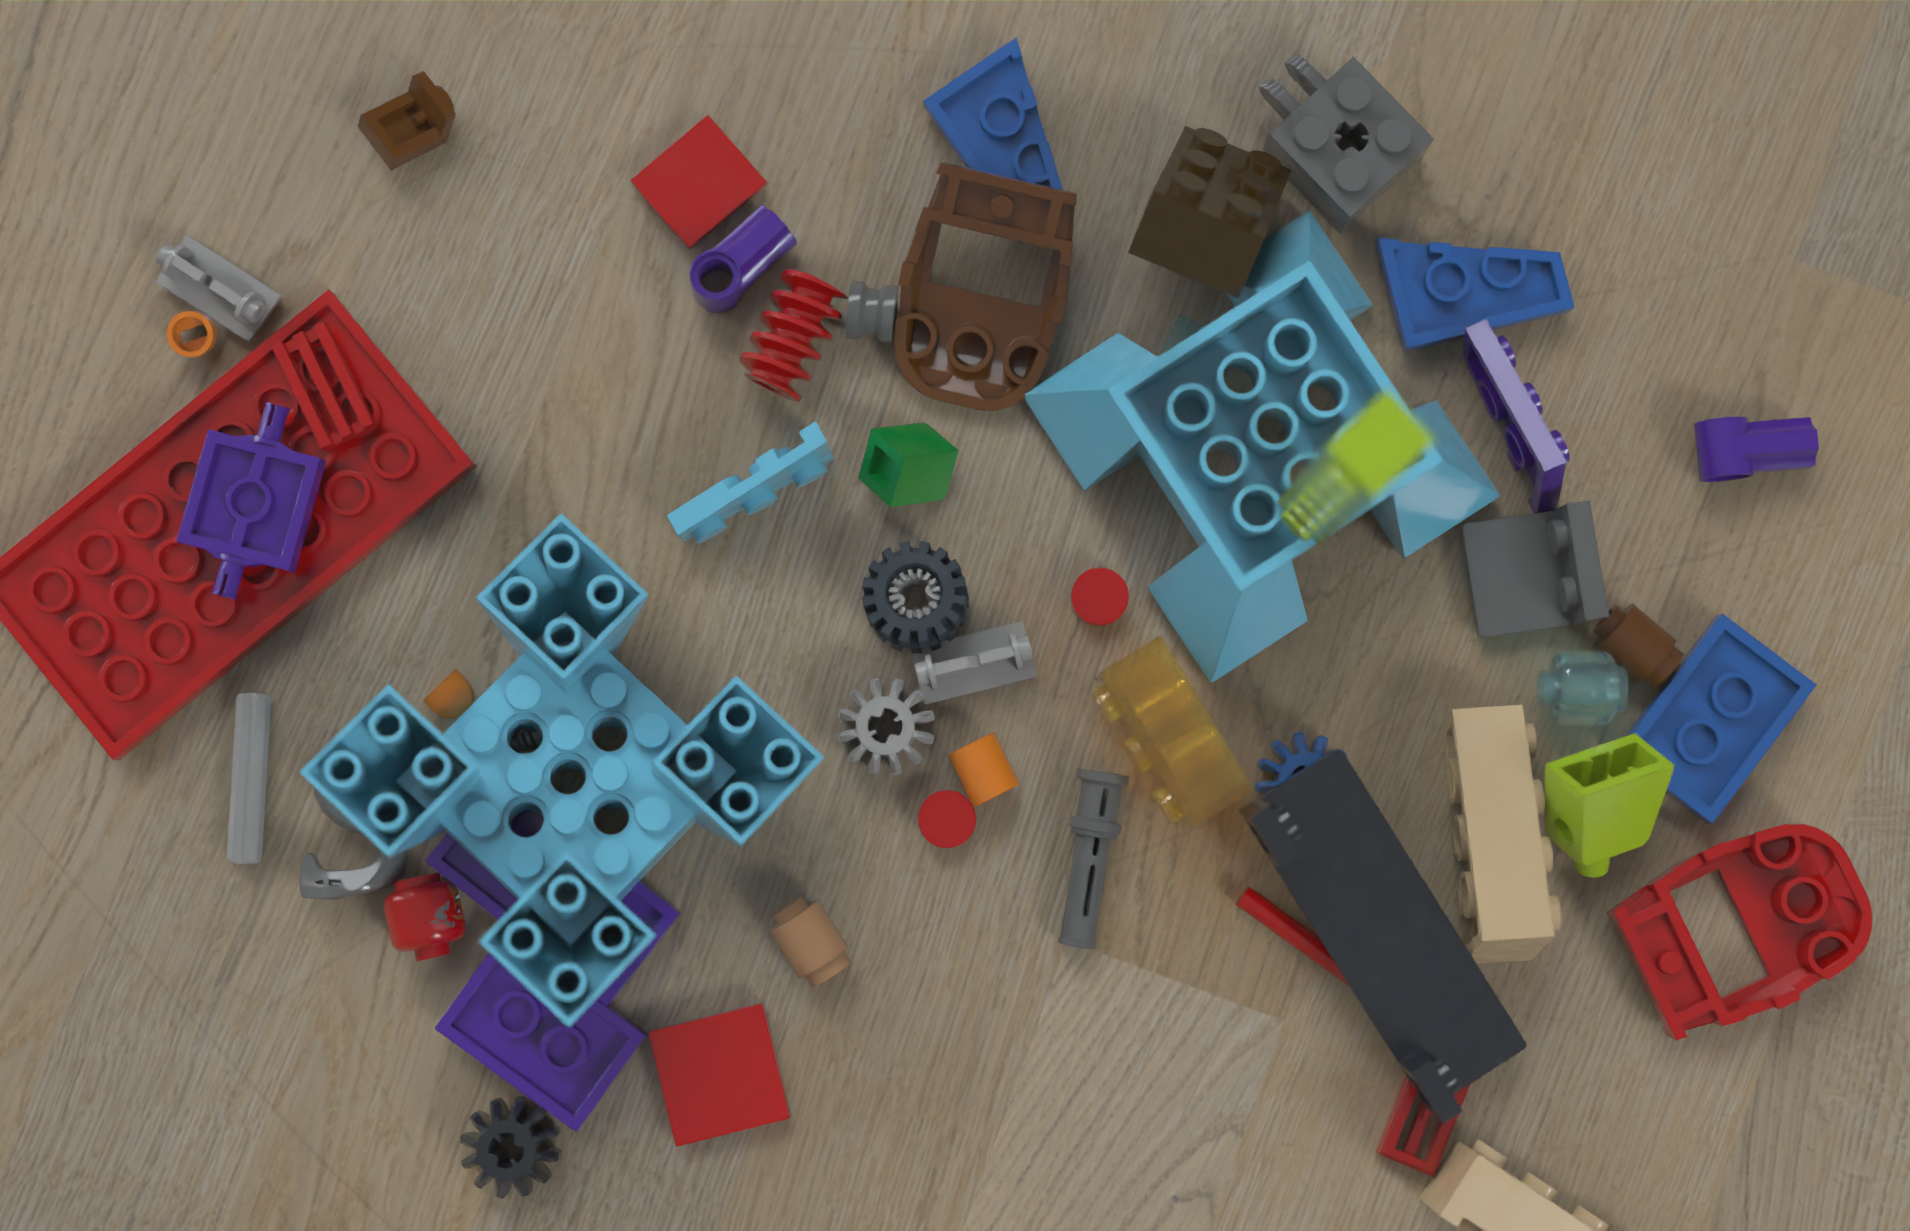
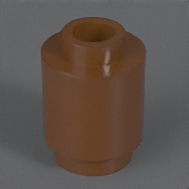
(1638, 645)

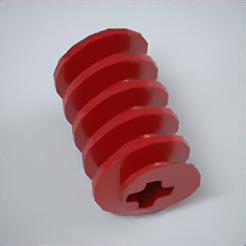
(791, 333)

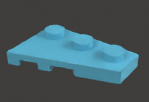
(705, 514)

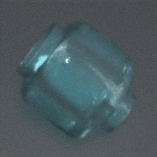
(1583, 688)

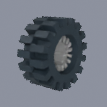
(944, 589)

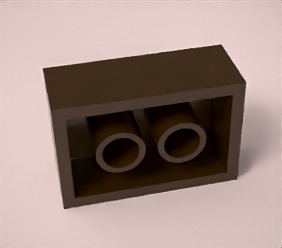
(1210, 210)

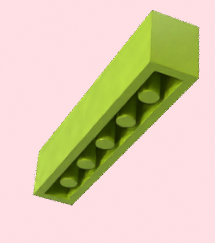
(1353, 469)

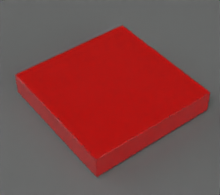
(719, 1074)

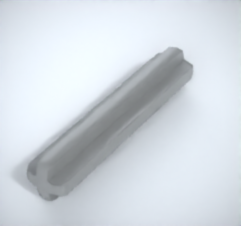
(249, 778)

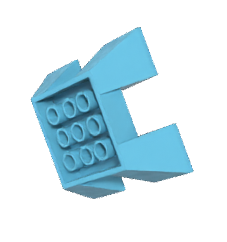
(1175, 408)
(565, 618)

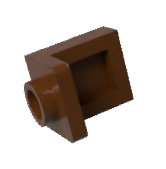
(409, 122)

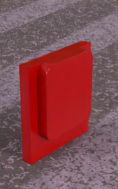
(698, 182)

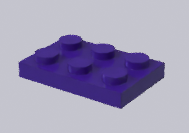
(534, 1049)

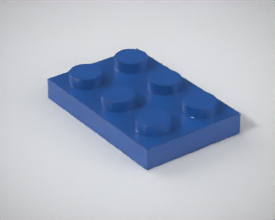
(1720, 715)

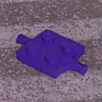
(251, 501)

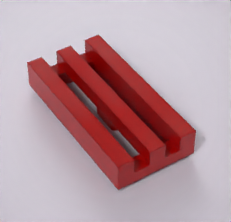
(303, 343)
(1395, 1125)

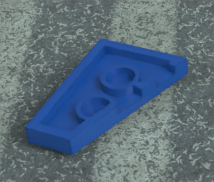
(995, 120)
(1446, 288)

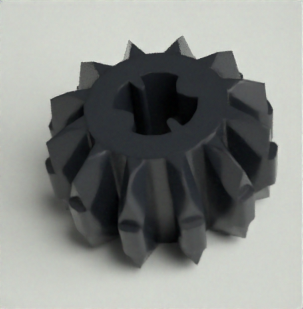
(494, 1157)

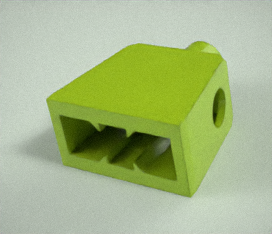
(1604, 801)

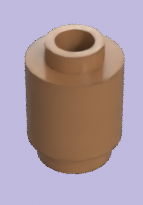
(809, 941)

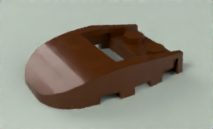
(971, 343)

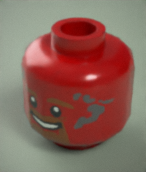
(424, 916)

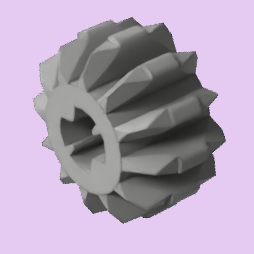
(876, 709)

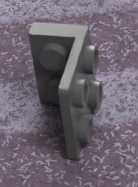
(1534, 571)

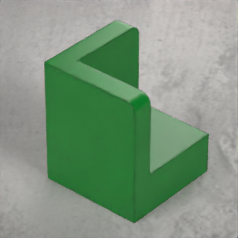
(908, 464)

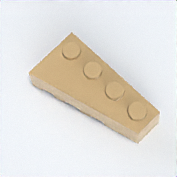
(1499, 833)
(1481, 1196)

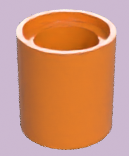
(984, 769)

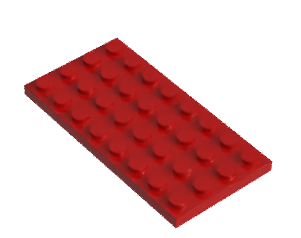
(130, 614)

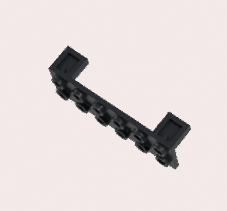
(1384, 930)

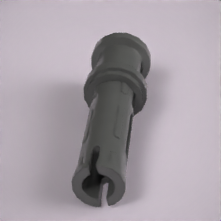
(1094, 829)

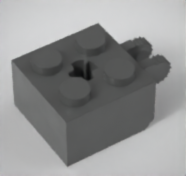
(1350, 108)

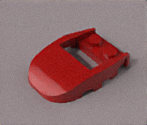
(1794, 902)

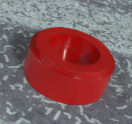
(1099, 597)
(947, 819)

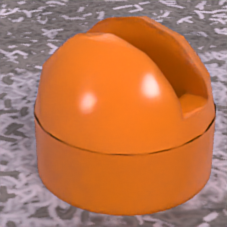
(186, 321)
(451, 696)

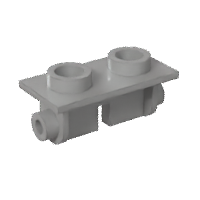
(216, 287)
(975, 663)

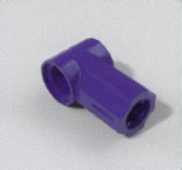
(744, 256)
(1738, 448)

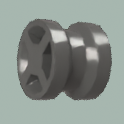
(872, 312)

